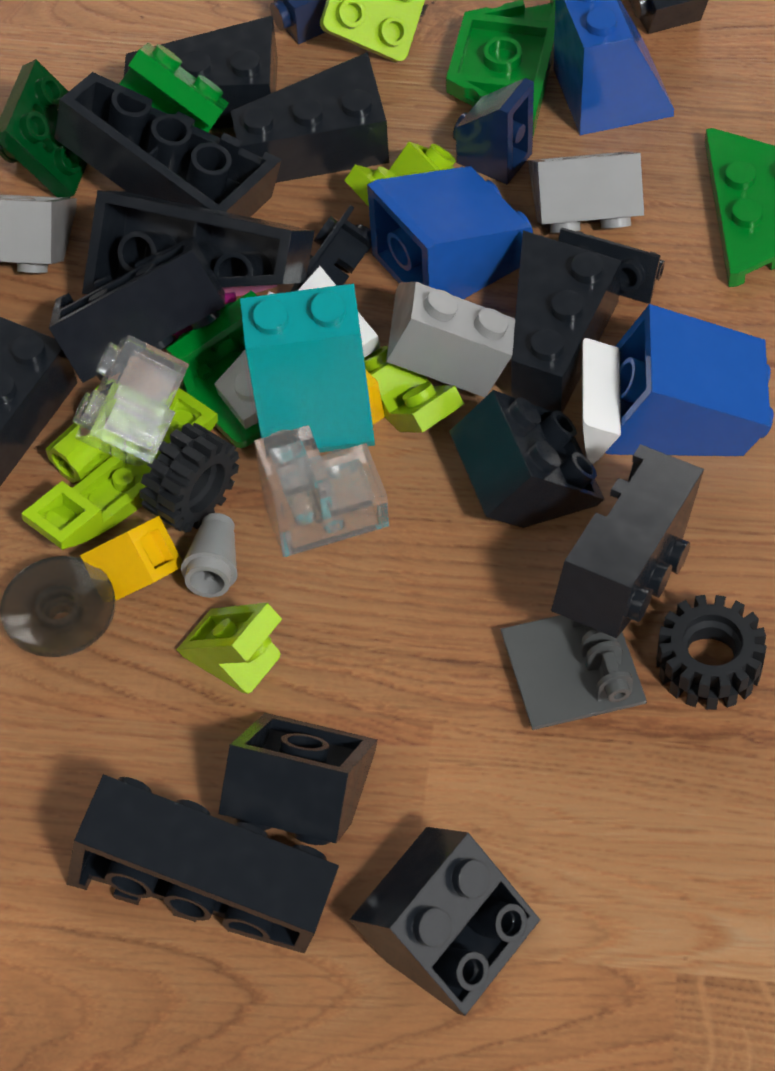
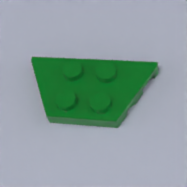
(502, 48)
(744, 201)

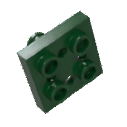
(30, 129)

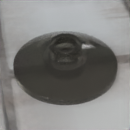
(53, 588)

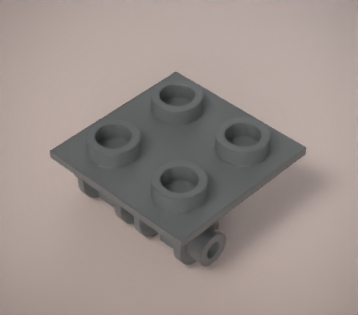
(570, 671)

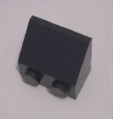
(296, 778)

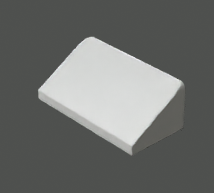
(600, 397)

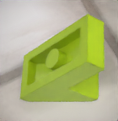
(234, 644)

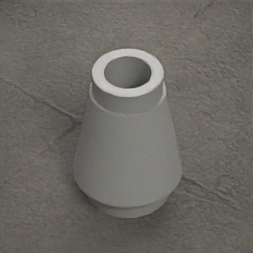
(211, 559)

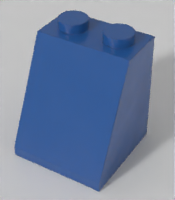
(605, 67)
(445, 230)
(691, 387)

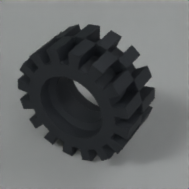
(189, 477)
(708, 680)

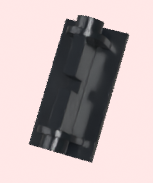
(340, 244)
(638, 267)

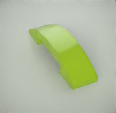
(109, 492)

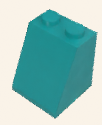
(309, 365)

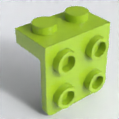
(374, 25)

